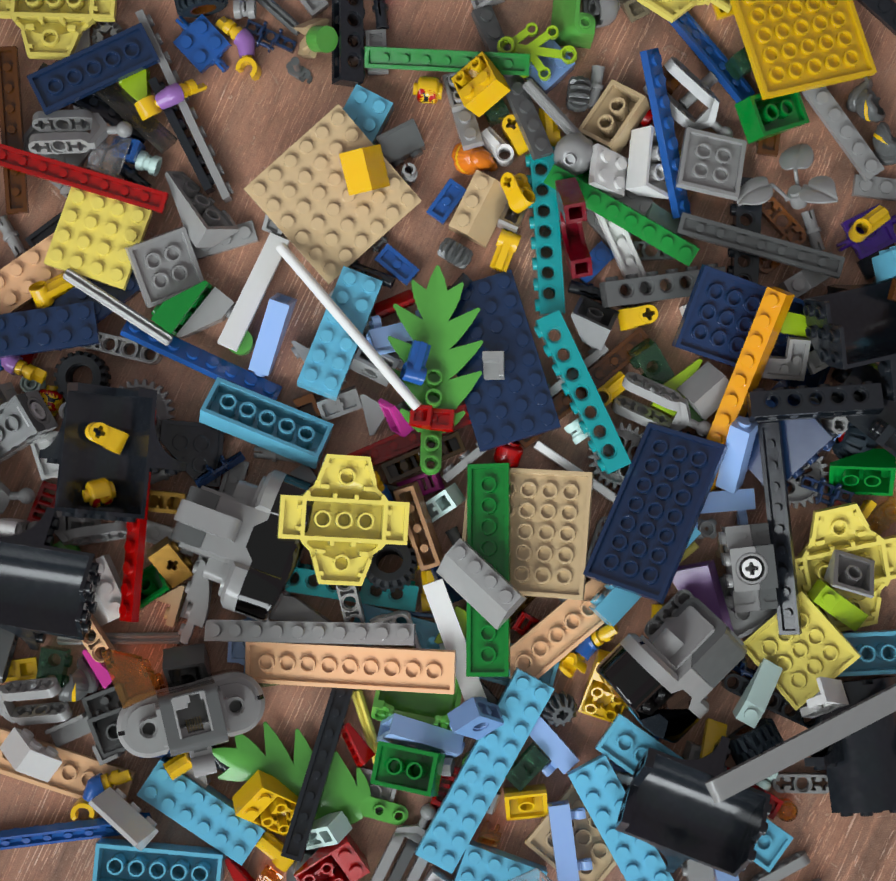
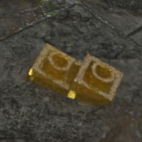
(883, 516)

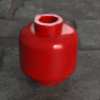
(509, 453)

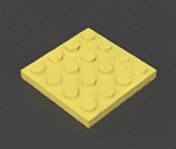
(95, 235)
(804, 657)

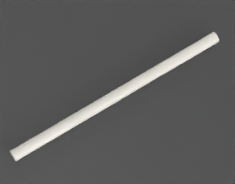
(348, 326)

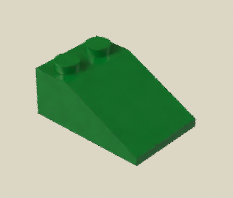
(770, 116)
(177, 310)
(865, 473)
(407, 768)

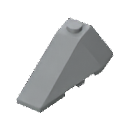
(202, 220)

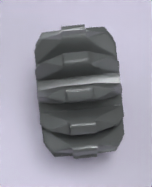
(578, 93)
(455, 253)
(560, 709)

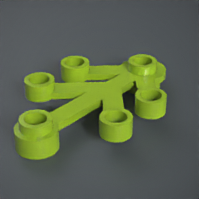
(535, 49)

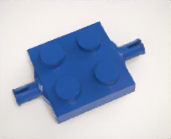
(202, 43)

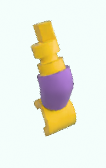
(245, 44)
(167, 97)
(16, 365)

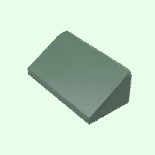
(662, 217)

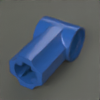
(414, 368)

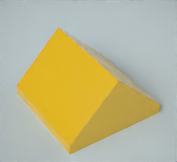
(364, 169)
(525, 804)

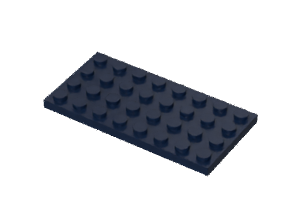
(721, 318)
(522, 402)
(655, 512)

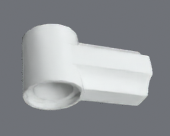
(495, 145)

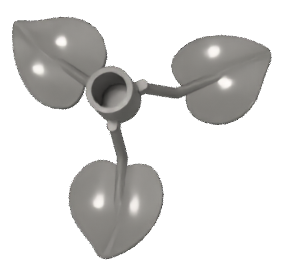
(818, 191)

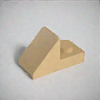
(303, 28)
(175, 599)

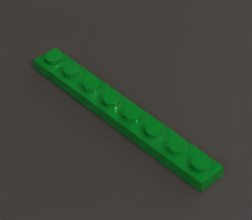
(442, 59)
(629, 219)

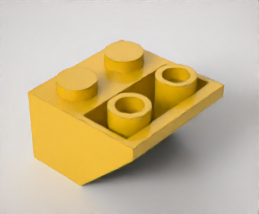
(480, 84)

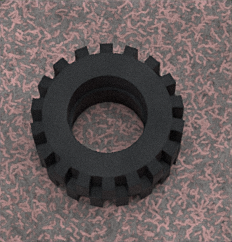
(73, 362)
(398, 578)

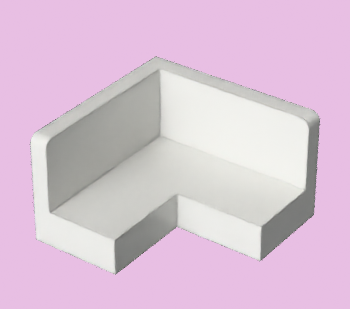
(831, 697)

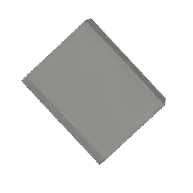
(704, 390)
(851, 573)

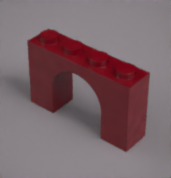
(571, 214)

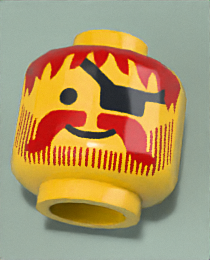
(428, 90)
(52, 398)
(99, 492)

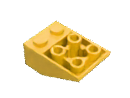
(597, 698)
(266, 803)

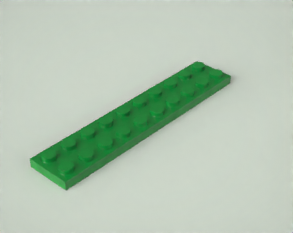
(490, 536)

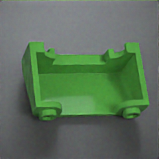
(574, 26)
(425, 707)

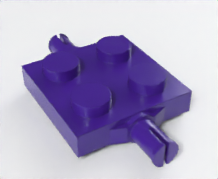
(874, 242)

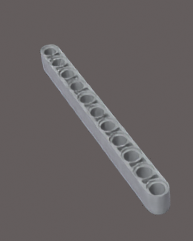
(802, 745)

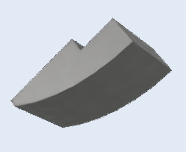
(102, 714)

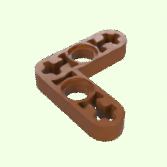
(787, 237)

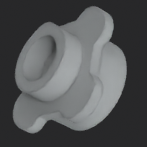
(711, 532)

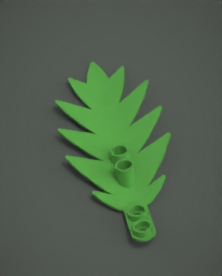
(434, 328)
(340, 789)

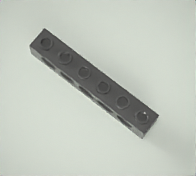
(612, 297)

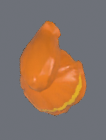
(472, 160)

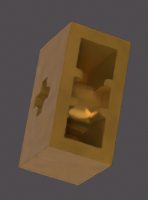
(165, 501)
(172, 572)

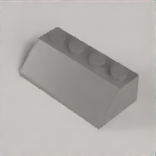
(480, 584)

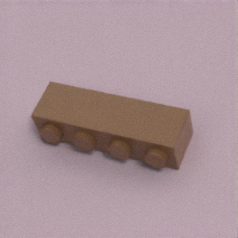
(420, 527)

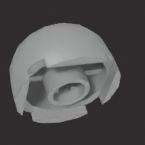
(602, 10)
(574, 153)

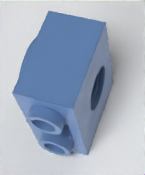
(475, 718)

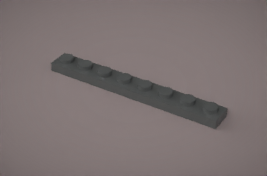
(518, 98)
(760, 245)

